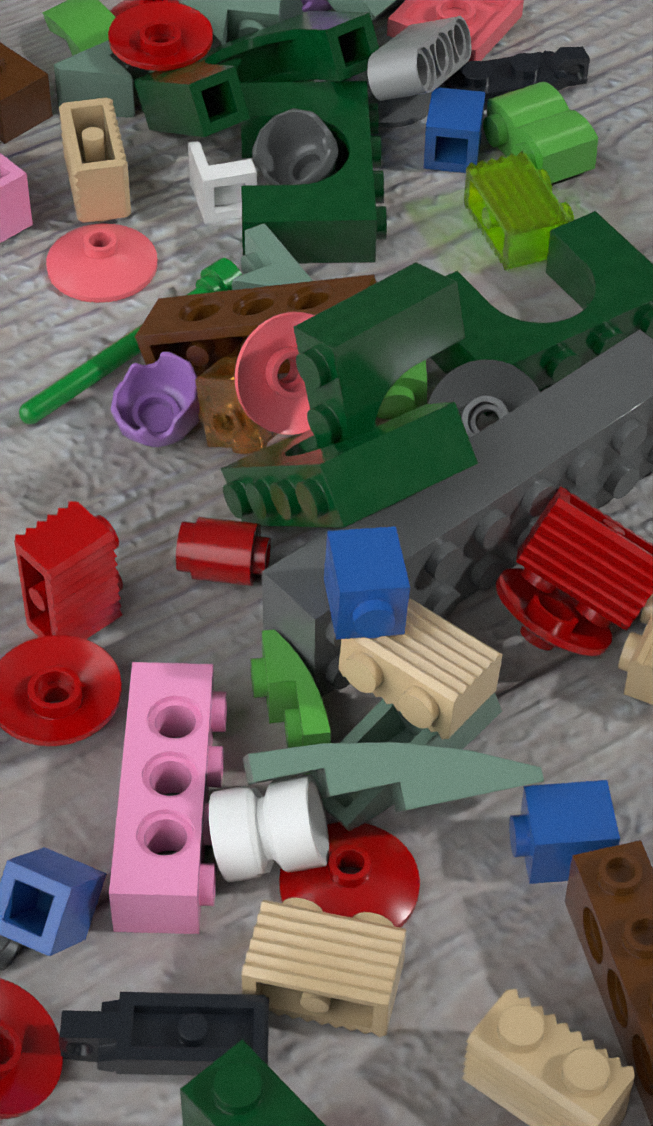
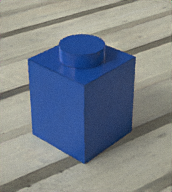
(453, 129)
(366, 582)
(561, 823)
(48, 900)

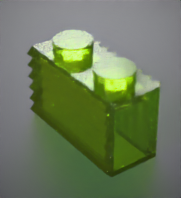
(514, 208)

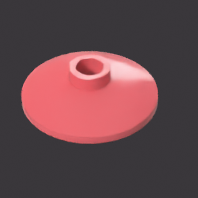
(101, 263)
(270, 401)

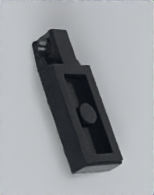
(503, 75)
(165, 1031)

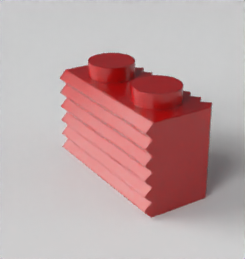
(589, 560)
(69, 573)

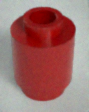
(222, 550)

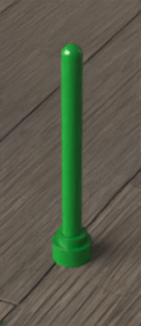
(213, 278)

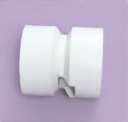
(281, 827)

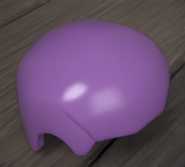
(157, 401)

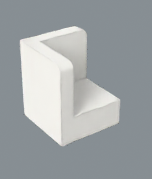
(218, 185)

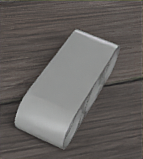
(419, 58)

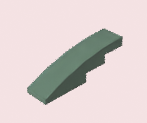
(415, 772)

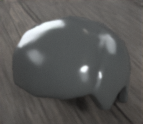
(295, 149)

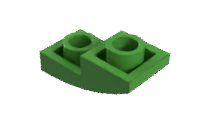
(80, 23)
(289, 692)

